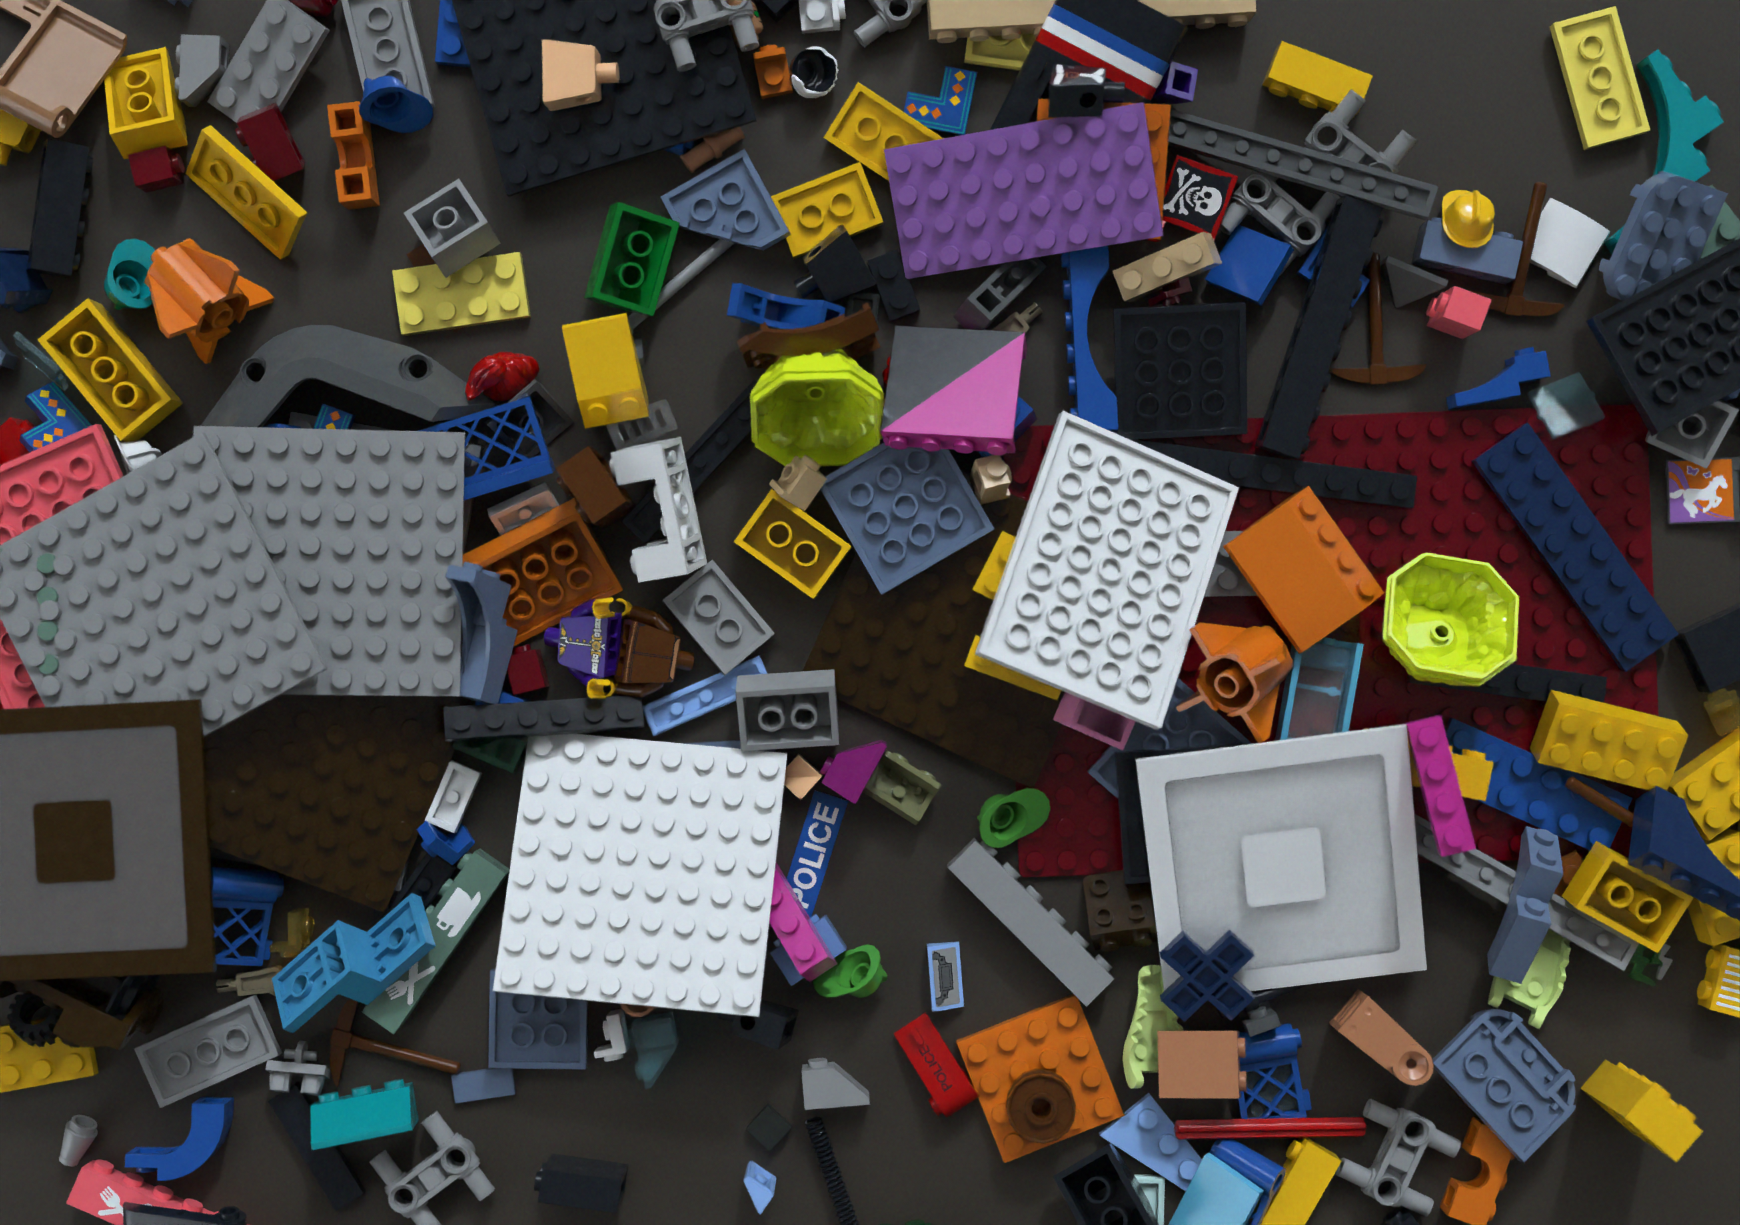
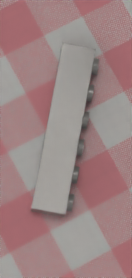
(1030, 921)

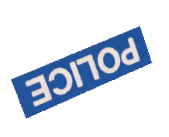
(815, 847)

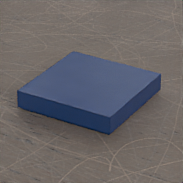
(1249, 264)

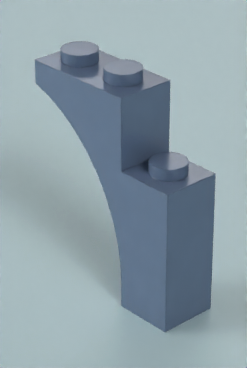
(486, 637)
(1527, 911)

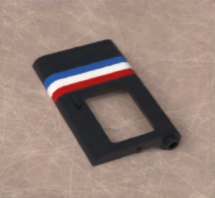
(1114, 35)

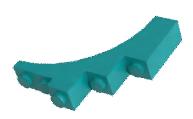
(1679, 123)

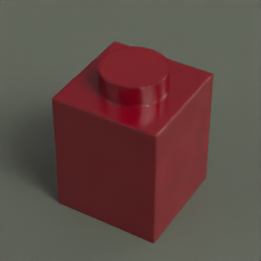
(156, 168)
(526, 670)

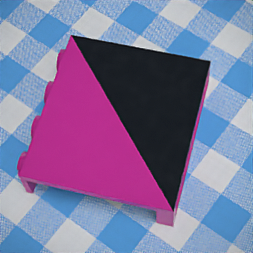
(953, 389)

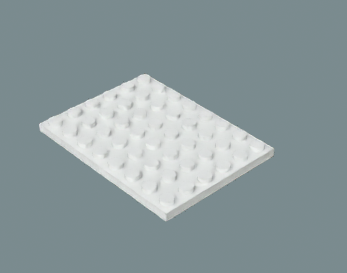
(1108, 571)

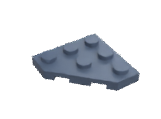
(728, 205)

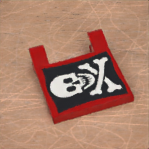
(1196, 196)

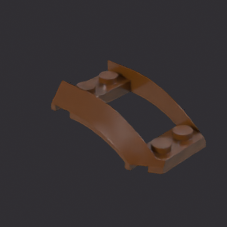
(852, 334)

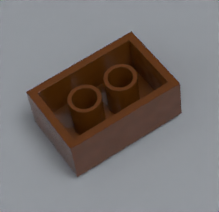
(594, 487)

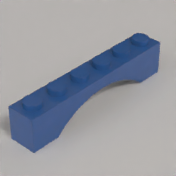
(1091, 395)

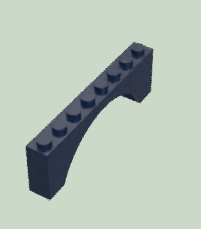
(1673, 851)

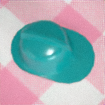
(127, 273)

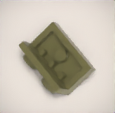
(902, 787)

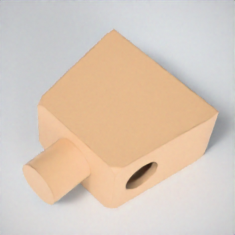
(573, 74)

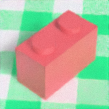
(1457, 312)

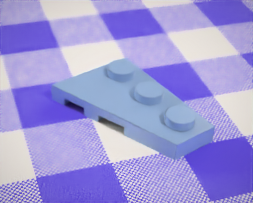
(1150, 1138)

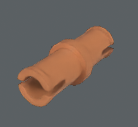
(711, 147)

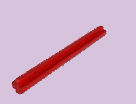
(1270, 1128)

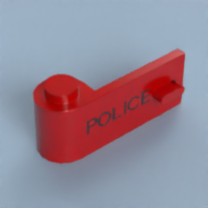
(936, 1066)

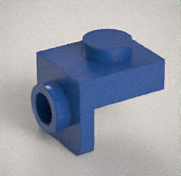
(450, 846)

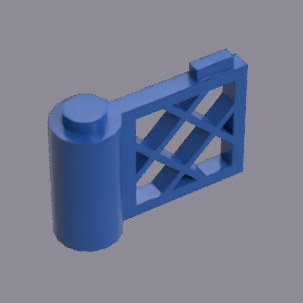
(247, 891)
(1268, 1051)
(1254, 1167)

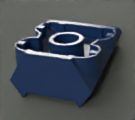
(17, 286)

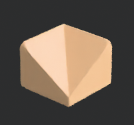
(801, 776)

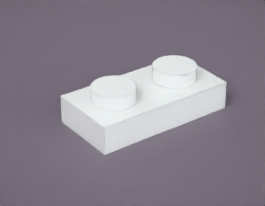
(522, 508)
(453, 796)

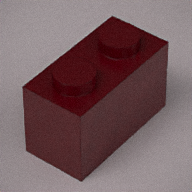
(270, 142)

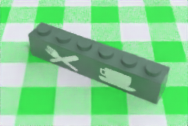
(449, 923)

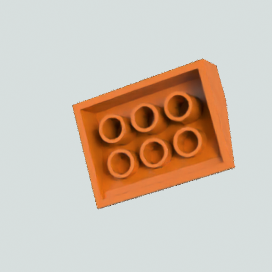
(550, 568)
(1303, 569)

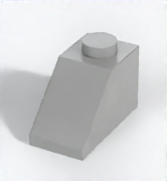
(830, 1086)

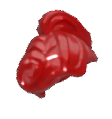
(501, 375)

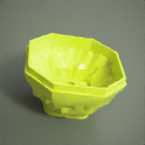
(816, 409)
(1450, 620)

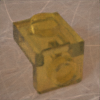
(1723, 710)
(299, 932)

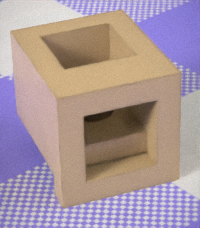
(990, 479)
(799, 481)

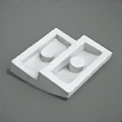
(1566, 242)

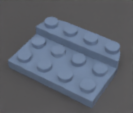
(1661, 233)
(1508, 1080)

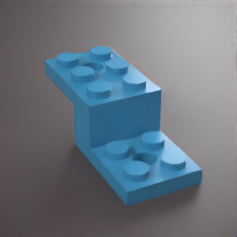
(352, 962)

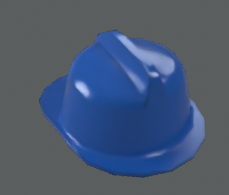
(394, 106)

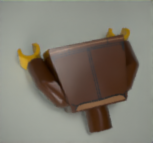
(646, 653)

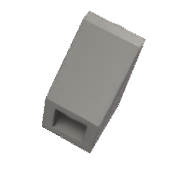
(201, 66)

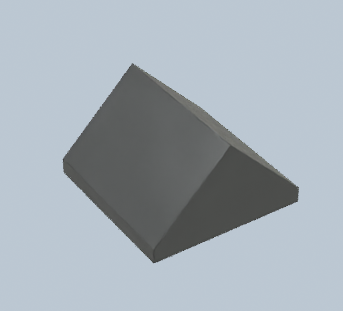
(549, 413)

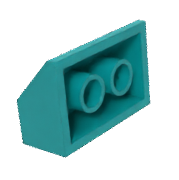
(363, 1114)

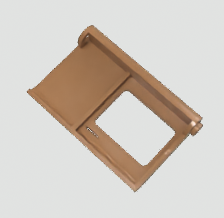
(56, 63)

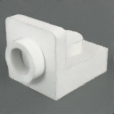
(821, 15)
(616, 1031)

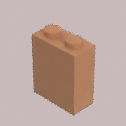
(1201, 1064)

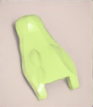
(1541, 983)
(1150, 1016)

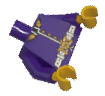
(588, 643)

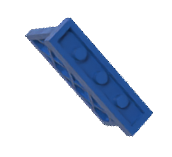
(509, 474)

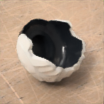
(813, 72)

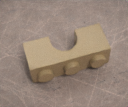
(1166, 266)

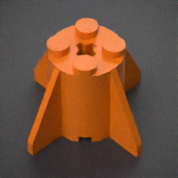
(199, 295)
(1241, 673)

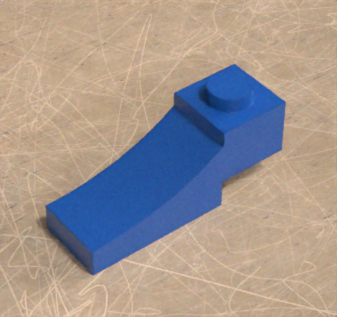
(1522, 368)

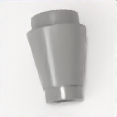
(77, 1139)

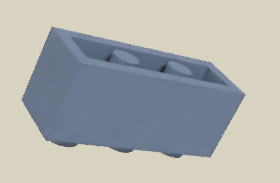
(1493, 262)

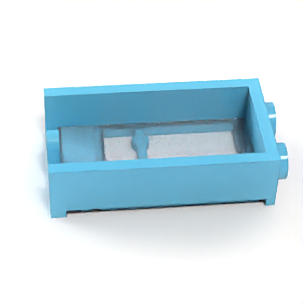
(1320, 690)

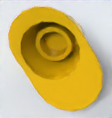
(1467, 218)

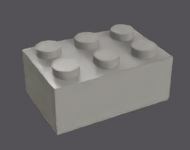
(787, 710)

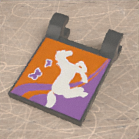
(1702, 493)

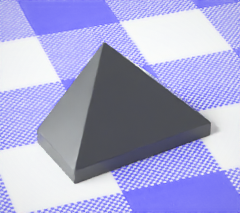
(1408, 282)

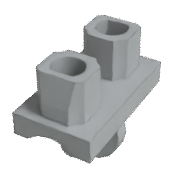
(312, 1074)

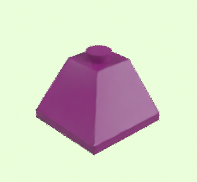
(852, 769)

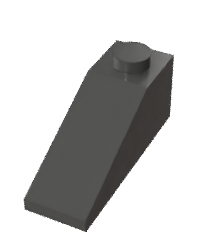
(998, 293)

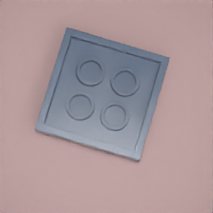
(536, 1031)

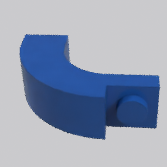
(779, 312)
(209, 1129)

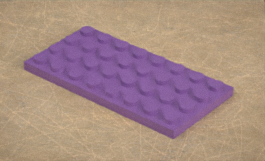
(1024, 191)

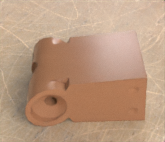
(1383, 1039)

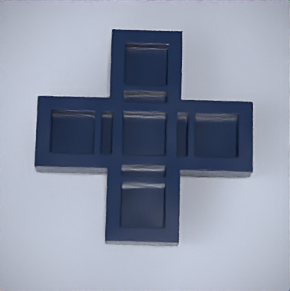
(1207, 975)

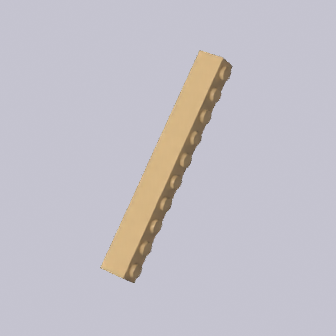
(1015, 17)

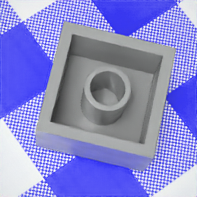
(452, 228)

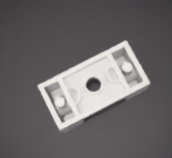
(683, 548)

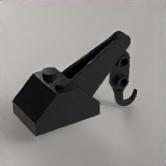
(1104, 1191)

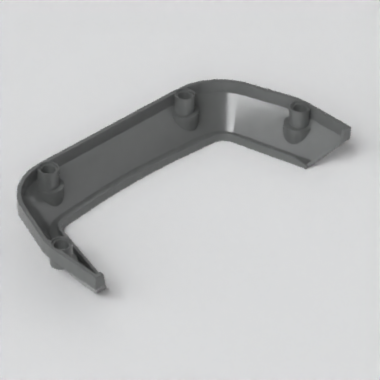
(349, 361)

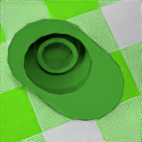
(1012, 816)
(856, 974)

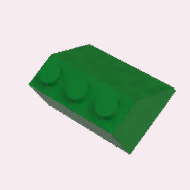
(631, 259)

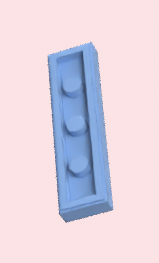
(698, 698)

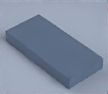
(483, 1084)

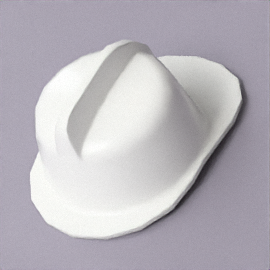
(136, 453)

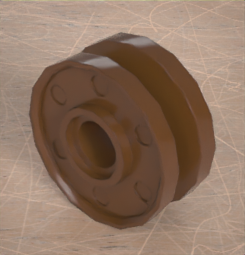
(1042, 1126)

